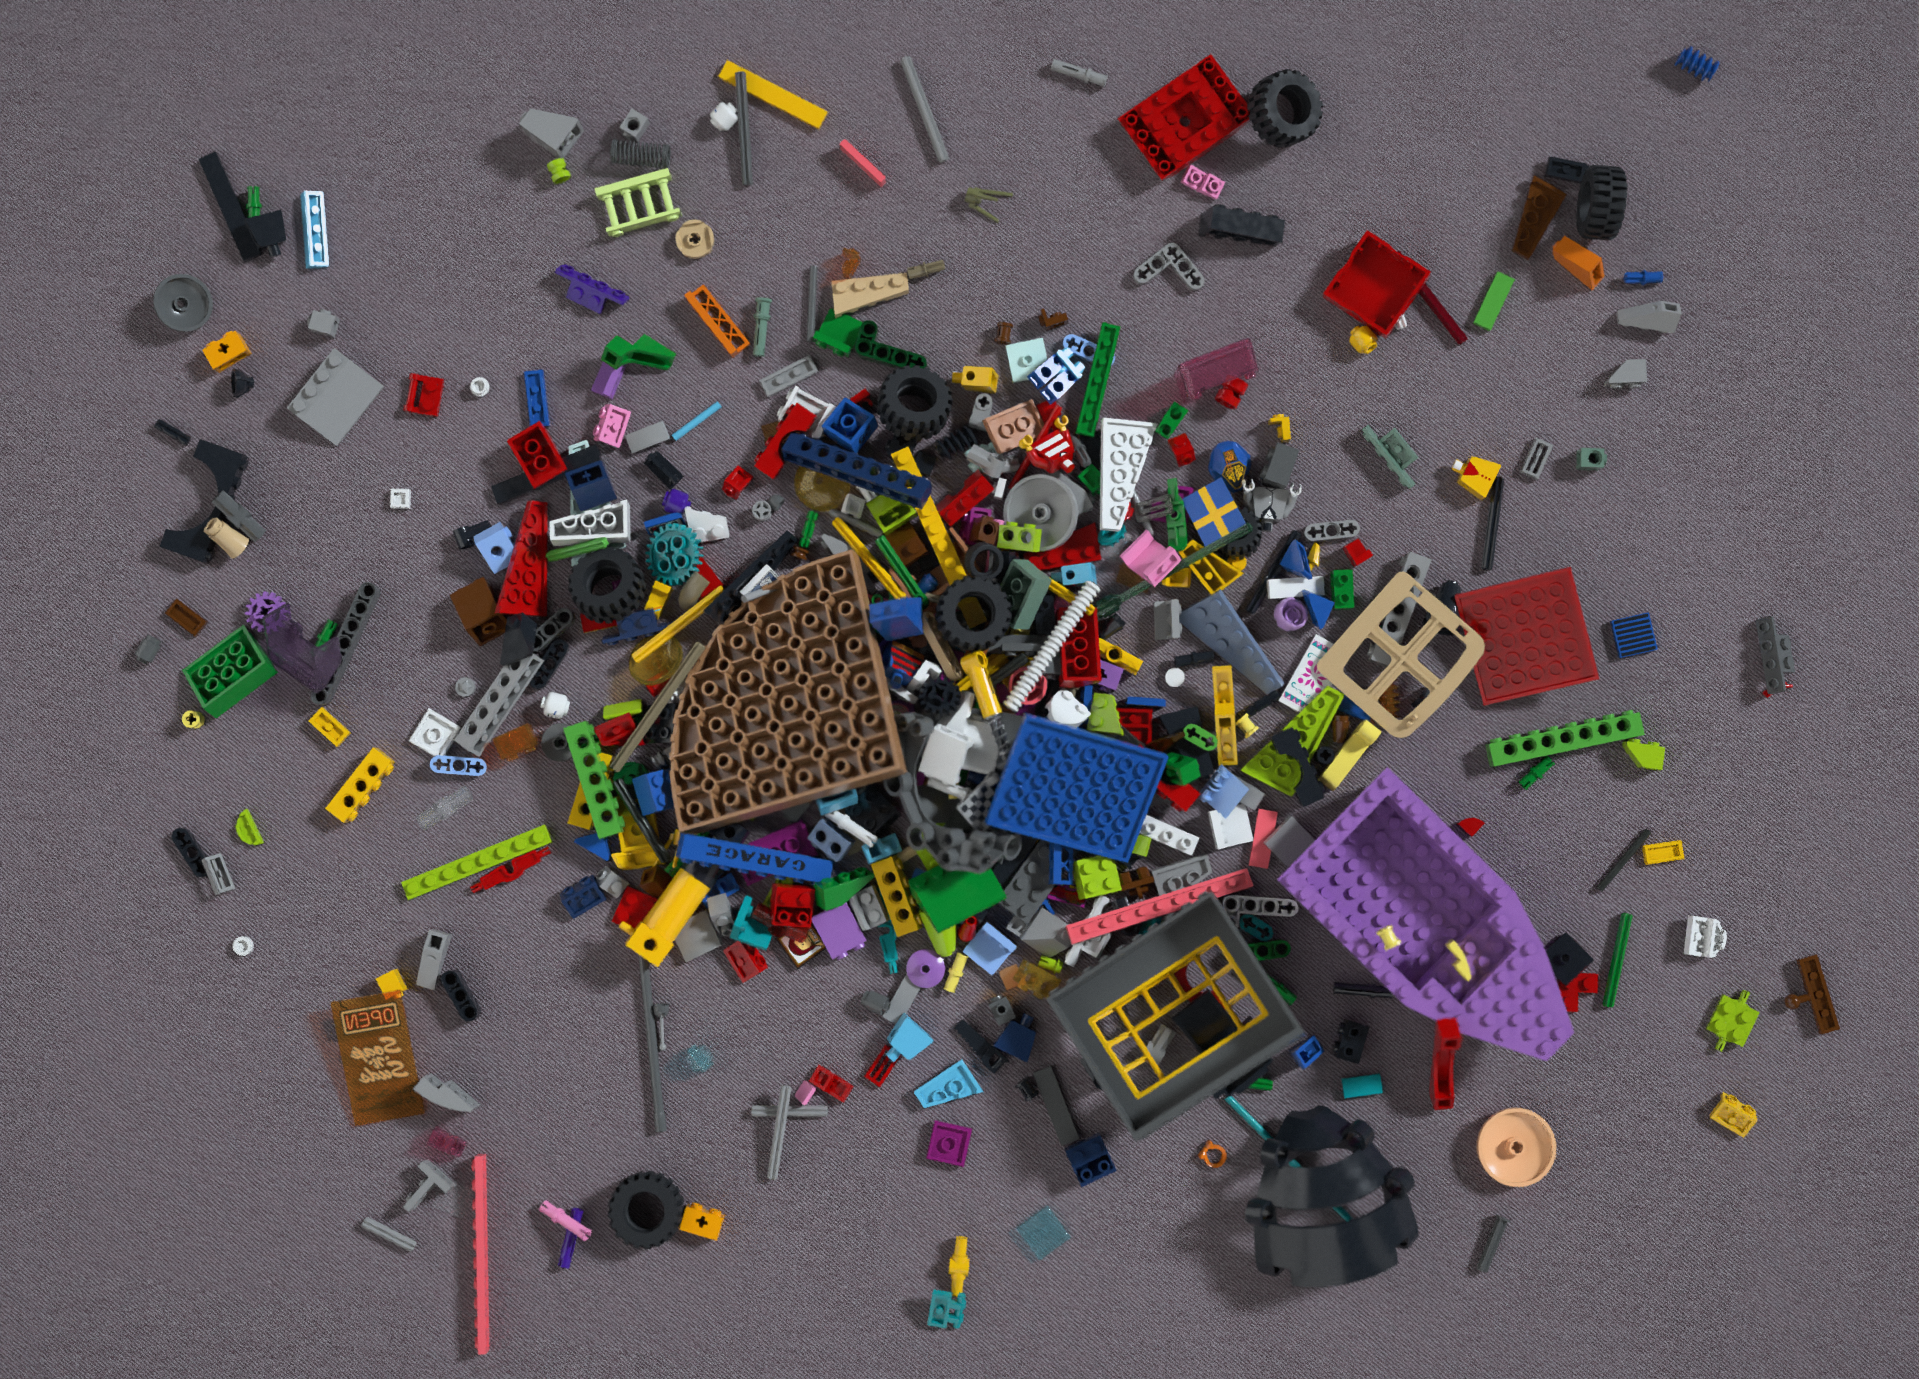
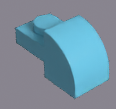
(882, 849)

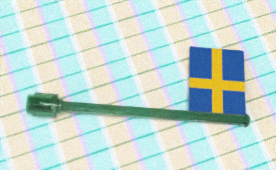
(1217, 524)

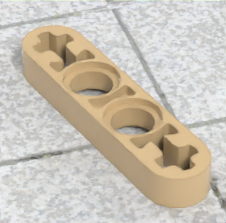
(941, 648)

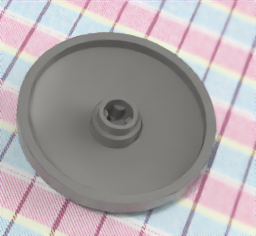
(1045, 503)

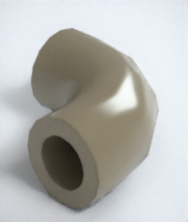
(692, 590)

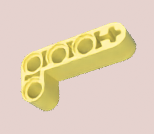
(1363, 736)

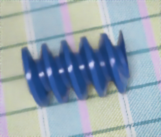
(1697, 63)

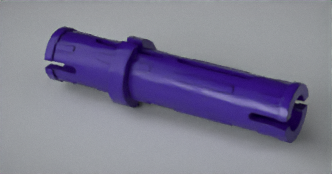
(569, 1241)

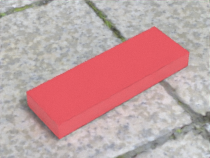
(862, 162)
(1263, 829)

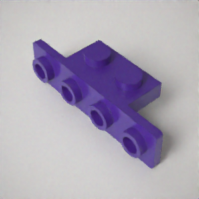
(588, 291)

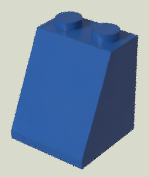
(897, 617)

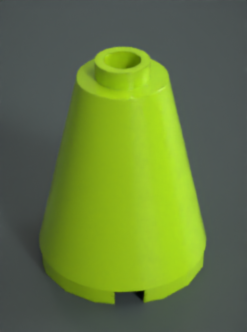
(944, 942)

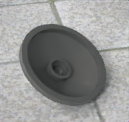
(195, 299)

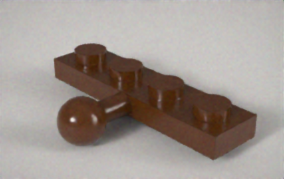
(1816, 994)

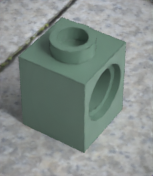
(1583, 462)

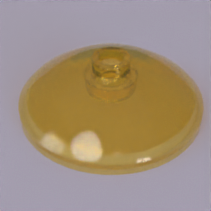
(819, 497)
(658, 665)

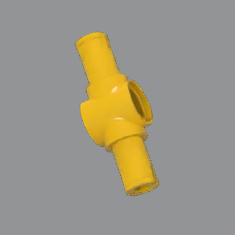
(959, 1265)

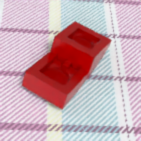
(831, 1083)

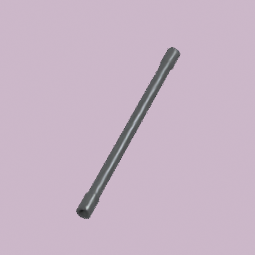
(659, 1114)

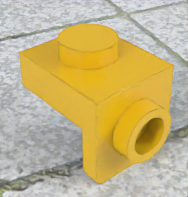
(1180, 579)

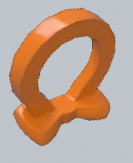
(1209, 1145)

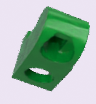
(1171, 420)

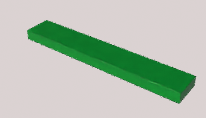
(1097, 380)

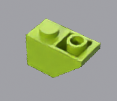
(1645, 756)

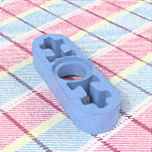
(1086, 343)
(453, 758)

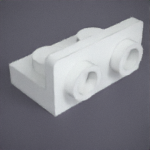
(927, 671)

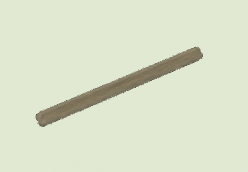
(657, 707)

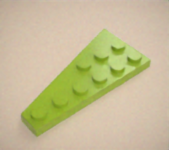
(1312, 721)

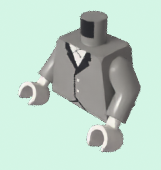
(1269, 503)

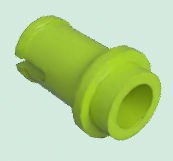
(1050, 964)

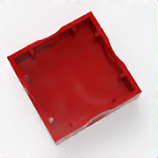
(1376, 284)

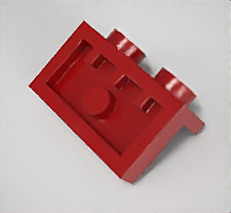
(745, 960)

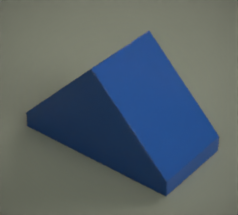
(1296, 560)
(1318, 607)
(595, 845)
(1306, 1052)

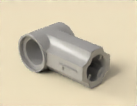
(1160, 1042)

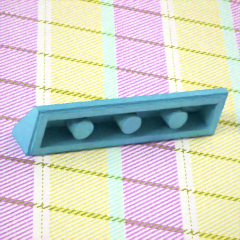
(314, 229)

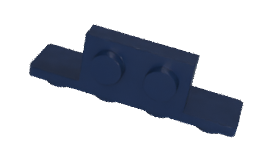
(636, 624)

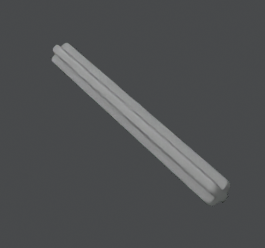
(924, 109)

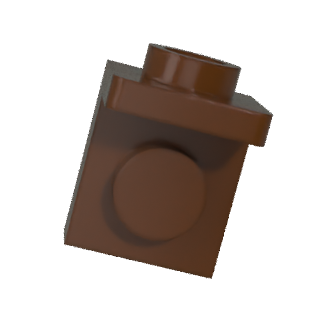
(1055, 320)

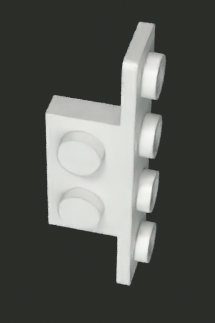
(1093, 946)

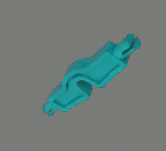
(888, 942)

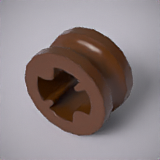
(799, 553)

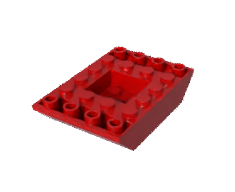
(1202, 97)

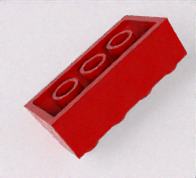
(1080, 652)

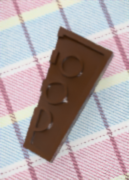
(1538, 211)

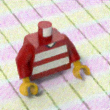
(1051, 451)

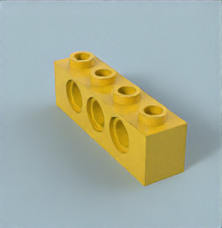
(338, 804)
(577, 816)
(894, 906)

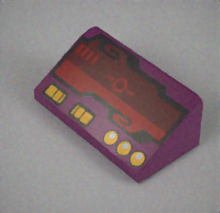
(1066, 894)

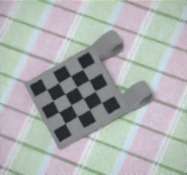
(977, 803)

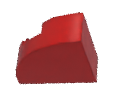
(1471, 825)

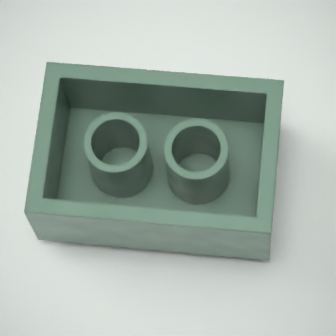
(1025, 591)

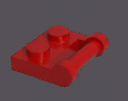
(430, 395)

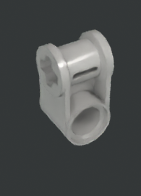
(980, 413)

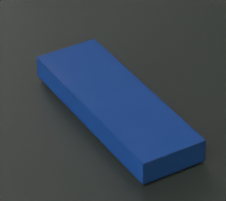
(536, 397)

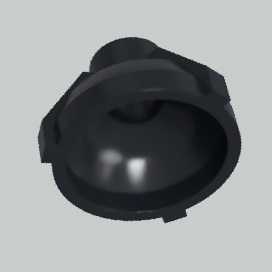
(240, 383)

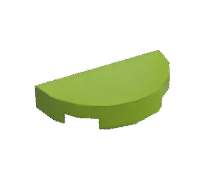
(247, 829)

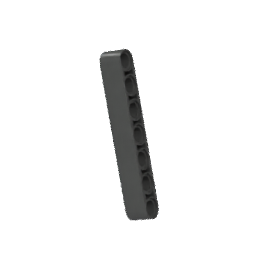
(353, 637)

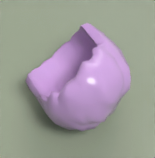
(1290, 614)

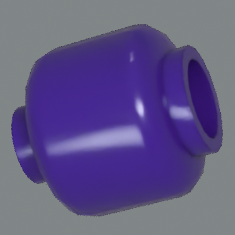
(675, 501)

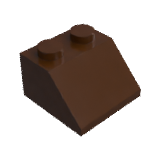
(907, 544)

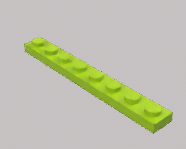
(476, 862)

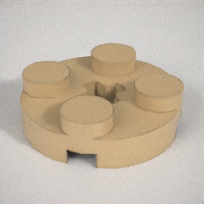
(688, 248)

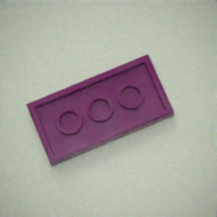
(789, 839)

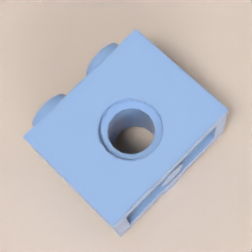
(495, 537)

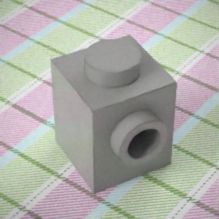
(323, 323)

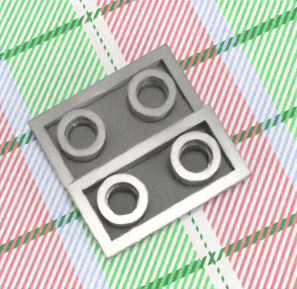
(698, 936)

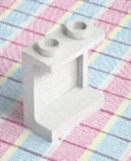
(813, 404)
(945, 754)

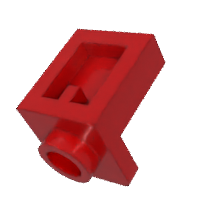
(736, 482)

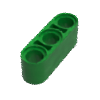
(1271, 952)

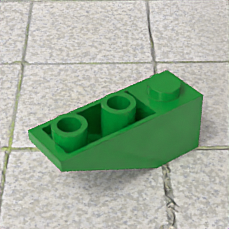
(839, 889)

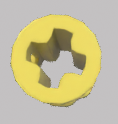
(193, 714)
(1246, 725)
(1388, 937)

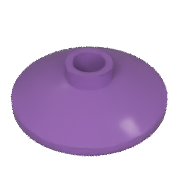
(929, 958)

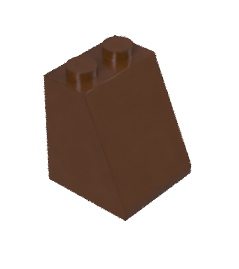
(477, 608)

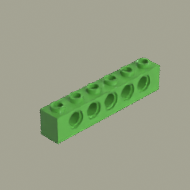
(573, 735)

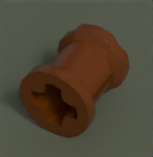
(1003, 333)

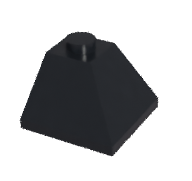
(518, 638)

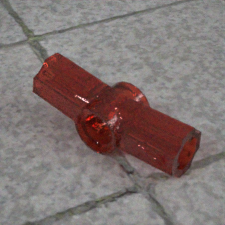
(763, 915)

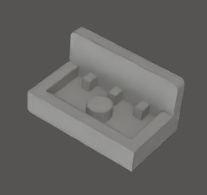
(1167, 620)

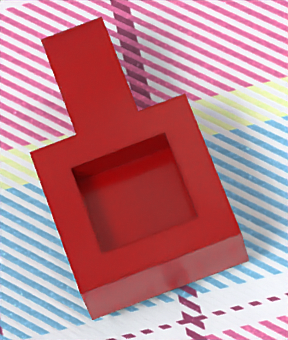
(1045, 410)

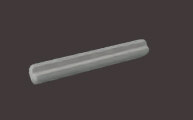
(793, 1110)

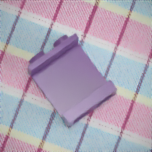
(839, 931)

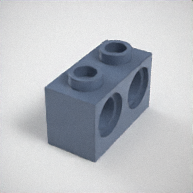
(833, 836)

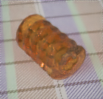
(1387, 699)

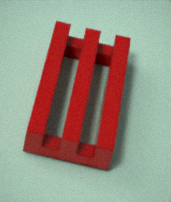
(873, 1080)

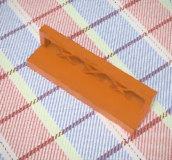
(715, 329)

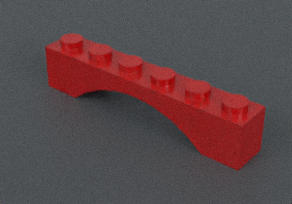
(1446, 1043)

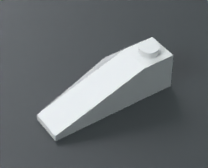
(957, 719)

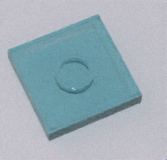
(1043, 1232)

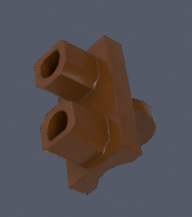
(1143, 878)

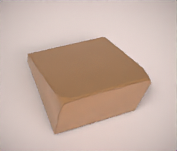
(1007, 975)

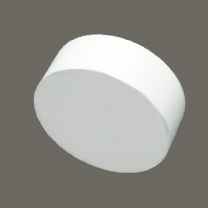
(1174, 677)
(243, 946)

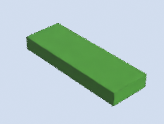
(1493, 301)

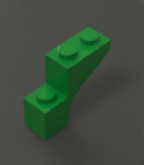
(643, 352)

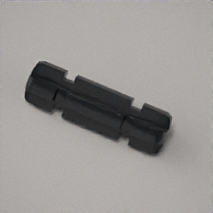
(172, 432)
(1262, 703)

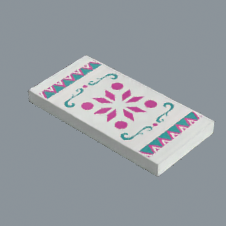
(1306, 679)

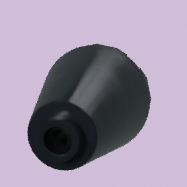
(1446, 595)

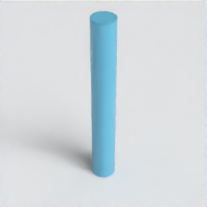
(696, 421)

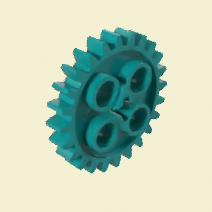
(674, 554)

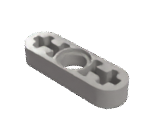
(1346, 534)

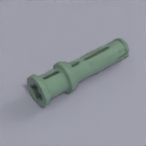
(762, 317)

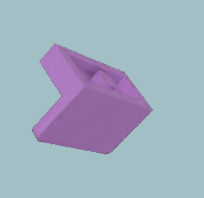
(608, 380)

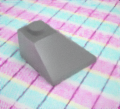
(1046, 933)

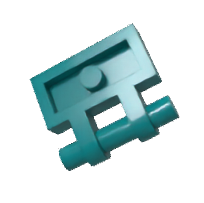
(940, 1306)

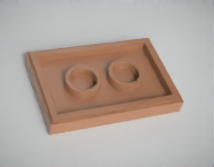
(1012, 425)

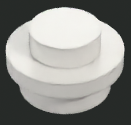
(479, 387)

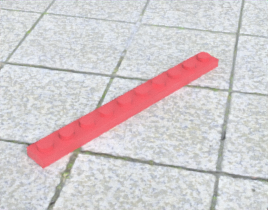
(1156, 907)
(480, 1262)

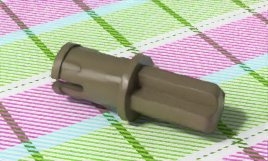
(925, 269)

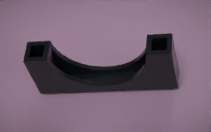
(227, 468)

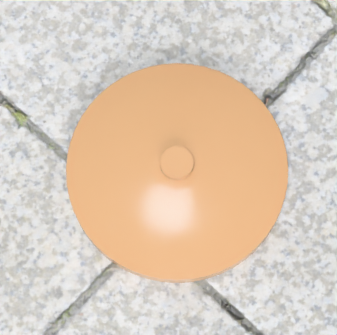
(1516, 1147)

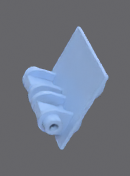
(1223, 791)

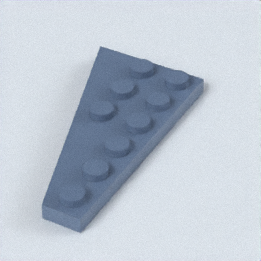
(1223, 631)

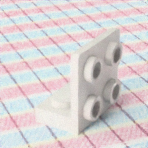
(1232, 830)

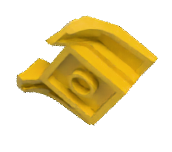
(635, 849)

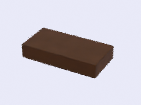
(186, 617)

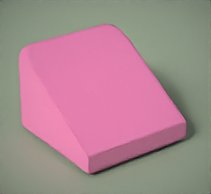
(805, 1092)

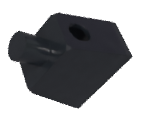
(267, 231)

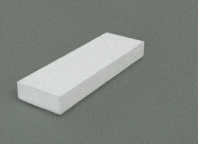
(1293, 586)

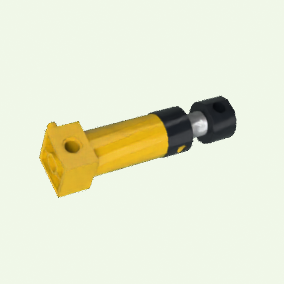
(678, 903)

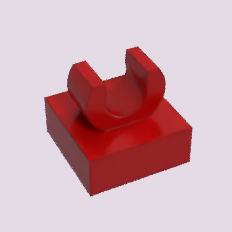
(861, 398)

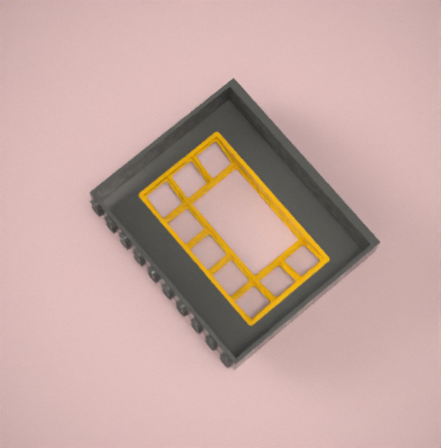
(1142, 966)

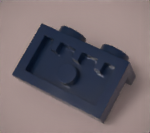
(582, 896)

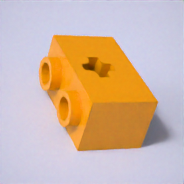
(236, 351)
(691, 1222)

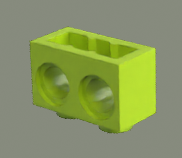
(1019, 537)

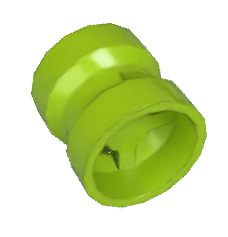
(559, 172)

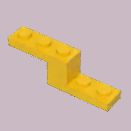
(1224, 715)

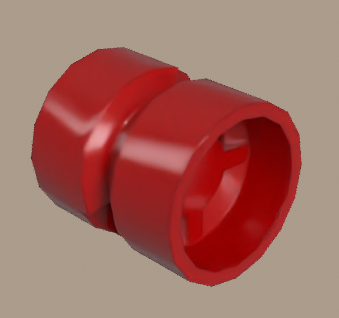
(1230, 393)

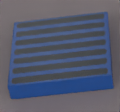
(1633, 635)

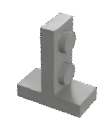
(434, 1178)

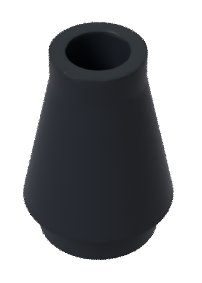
(1112, 626)

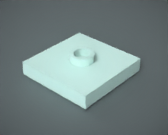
(1025, 358)

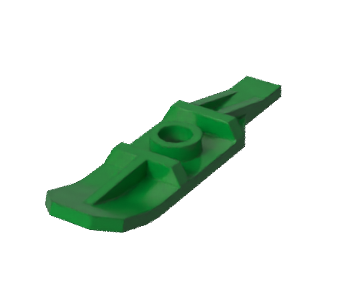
(1176, 526)

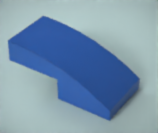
(724, 885)

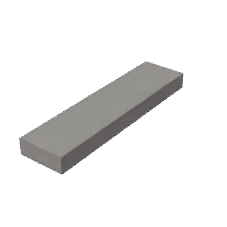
(903, 998)

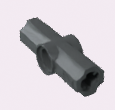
(238, 516)

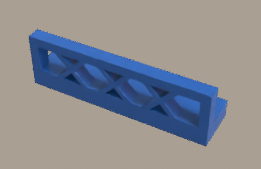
(1056, 864)

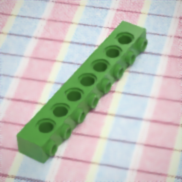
(1632, 728)

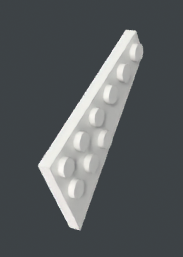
(1122, 459)

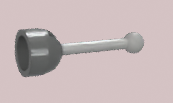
(661, 1010)

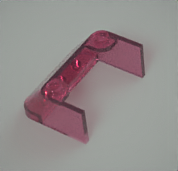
(1215, 369)

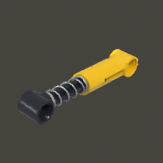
(975, 666)

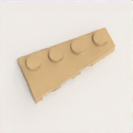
(859, 292)

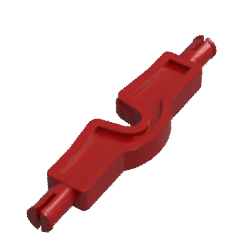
(519, 864)

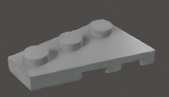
(1181, 874)

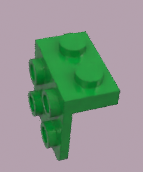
(838, 333)

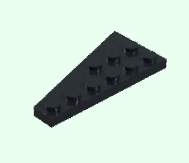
(730, 598)

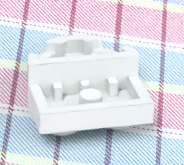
(1066, 709)
(1704, 937)

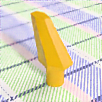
(1313, 557)

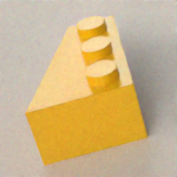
(1211, 569)

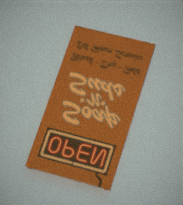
(377, 1057)

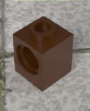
(977, 534)

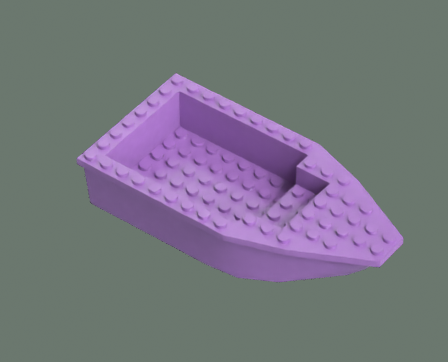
(1406, 868)

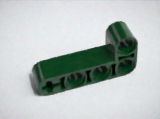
(892, 352)

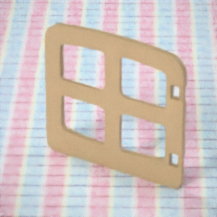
(1403, 657)

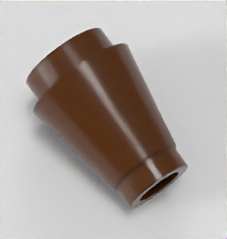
(1340, 727)

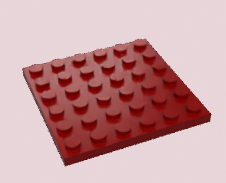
(1530, 635)

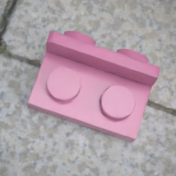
(611, 425)

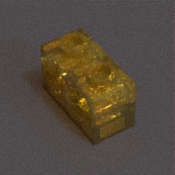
(1038, 977)

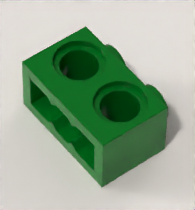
(1342, 589)

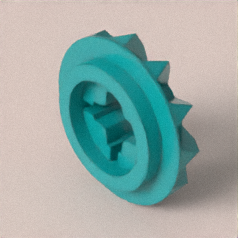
(1109, 538)

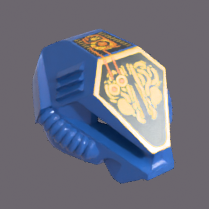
(1231, 463)

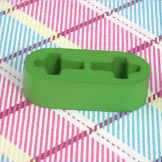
(1202, 733)

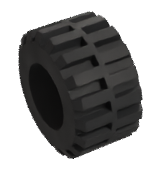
(1249, 544)

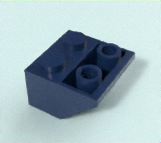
(591, 485)
(1090, 1159)

